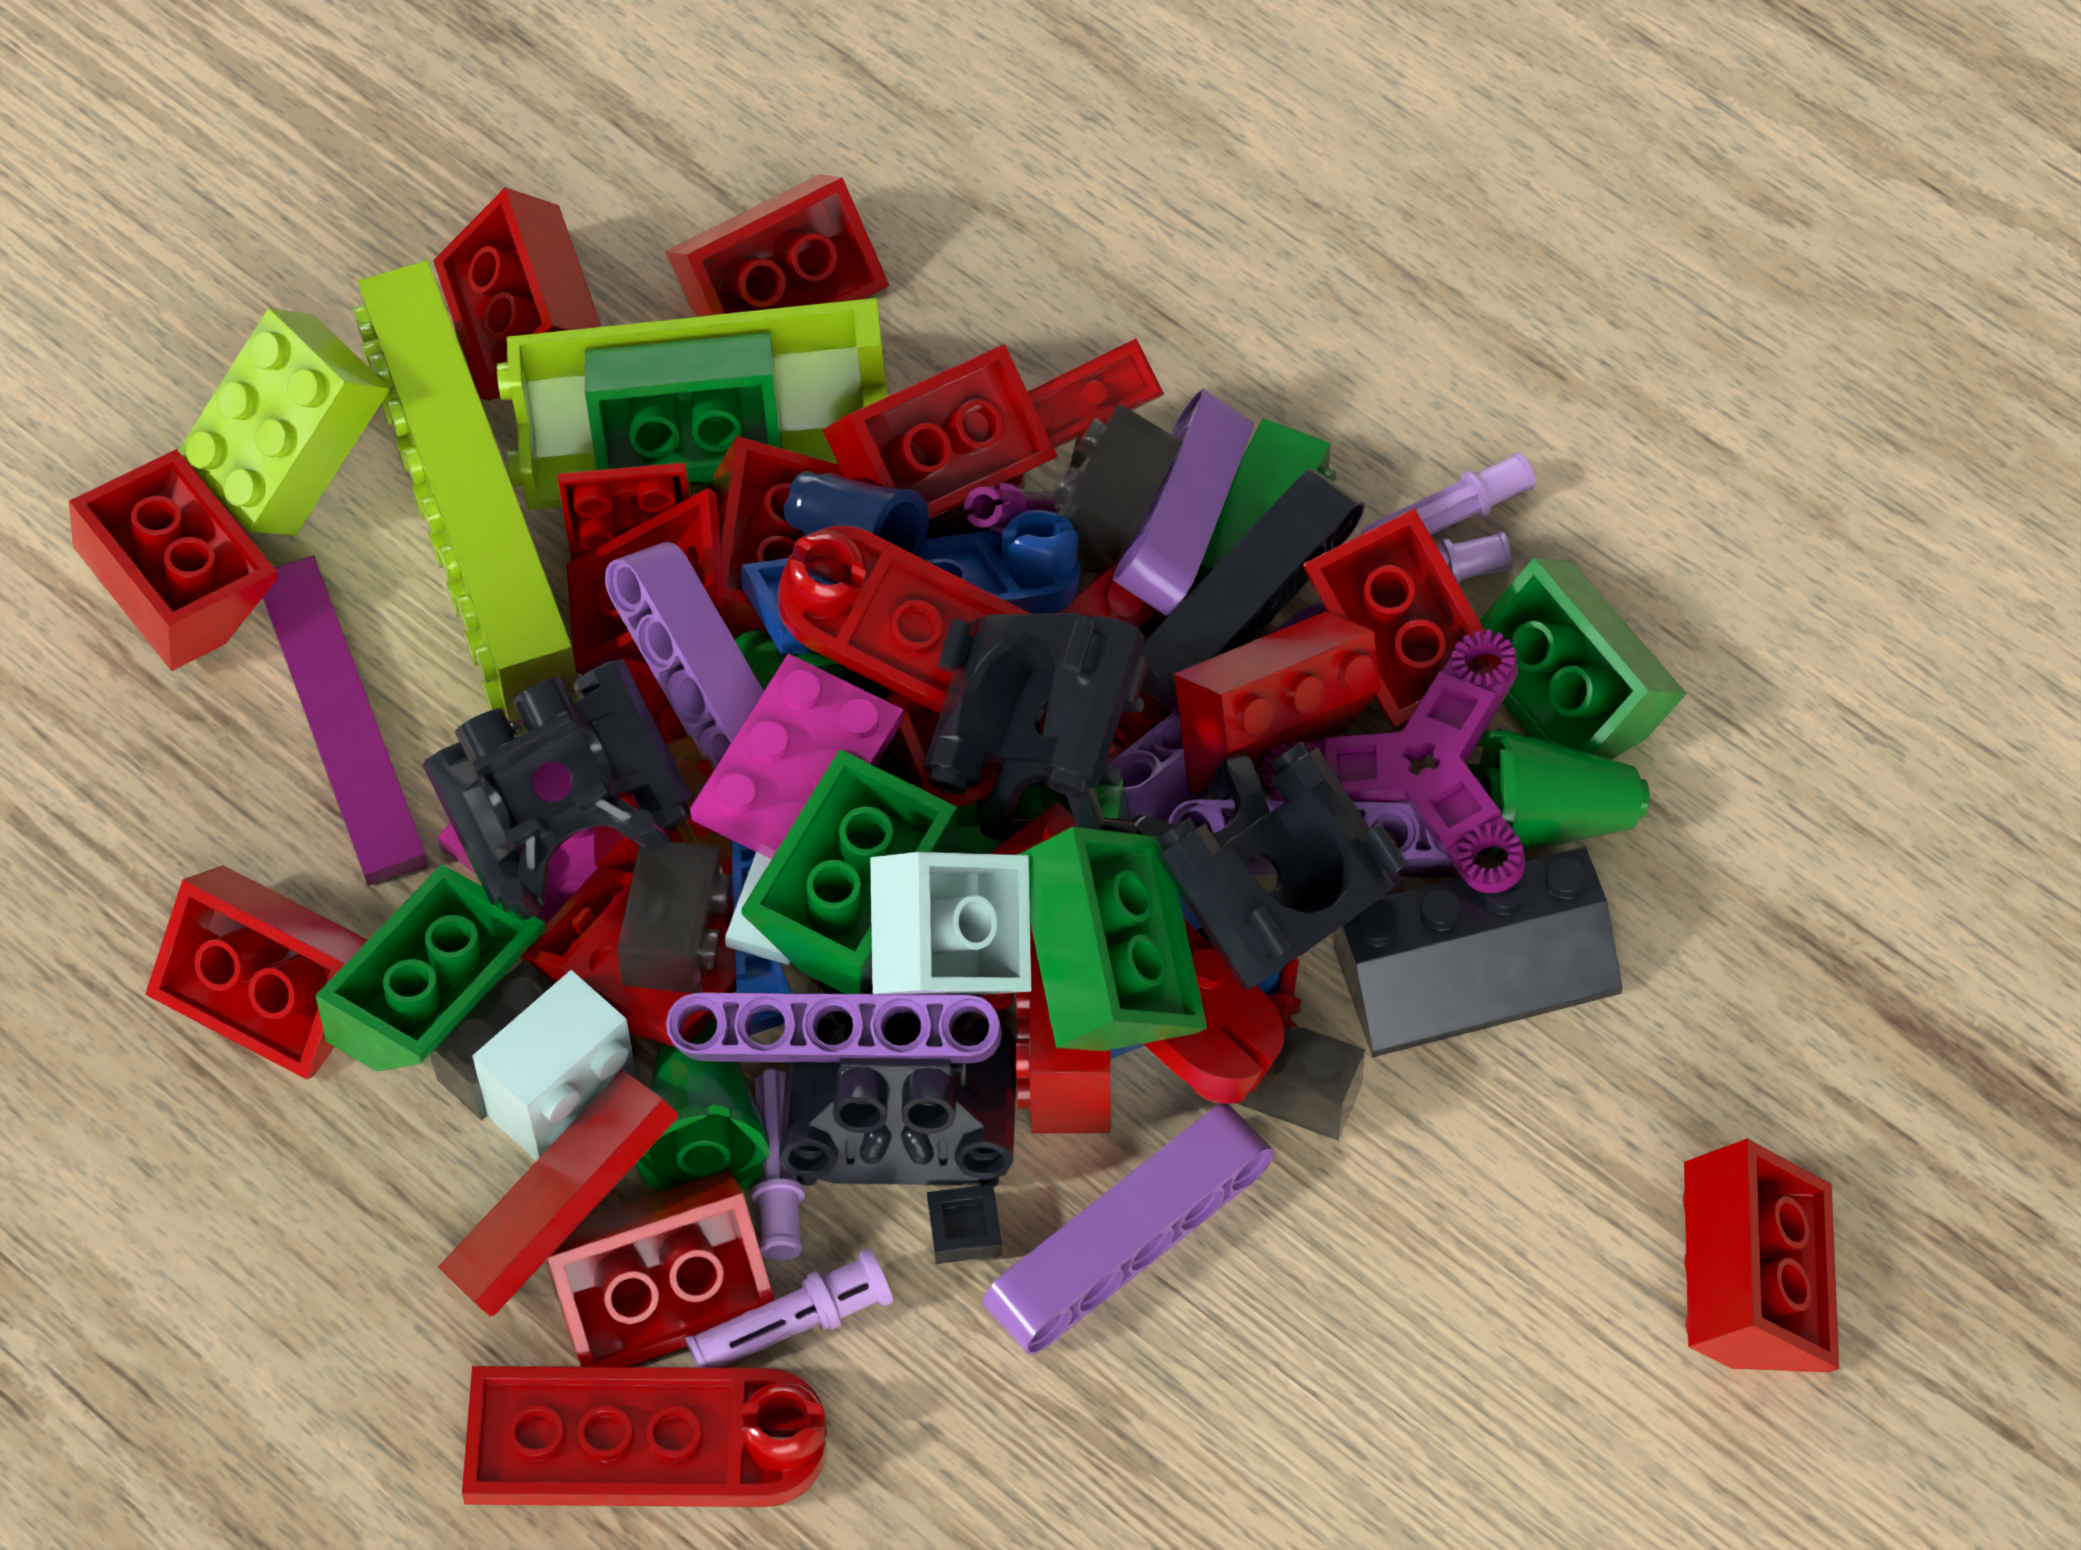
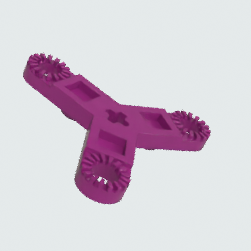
(1449, 797)

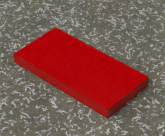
(558, 1192)

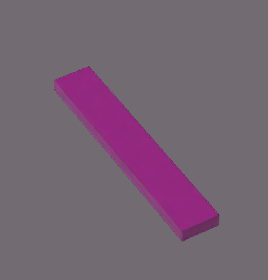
(342, 723)

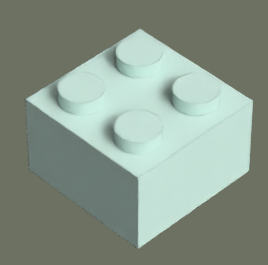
(950, 924)
(552, 1063)

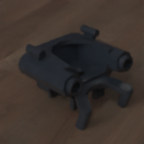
(1000, 688)
(611, 754)
(1317, 841)
(900, 1115)

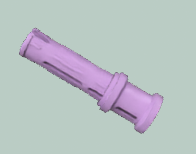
(819, 1302)

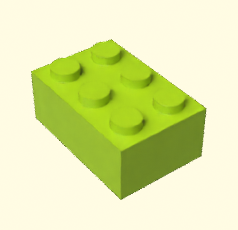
(282, 422)

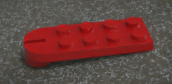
(882, 610)
(1242, 1026)
(641, 1436)

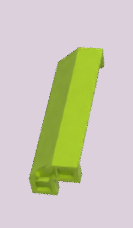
(823, 362)

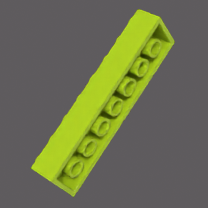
(462, 487)

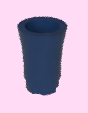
(835, 500)

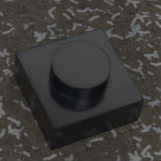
(964, 1224)

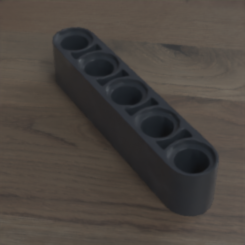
(1250, 581)

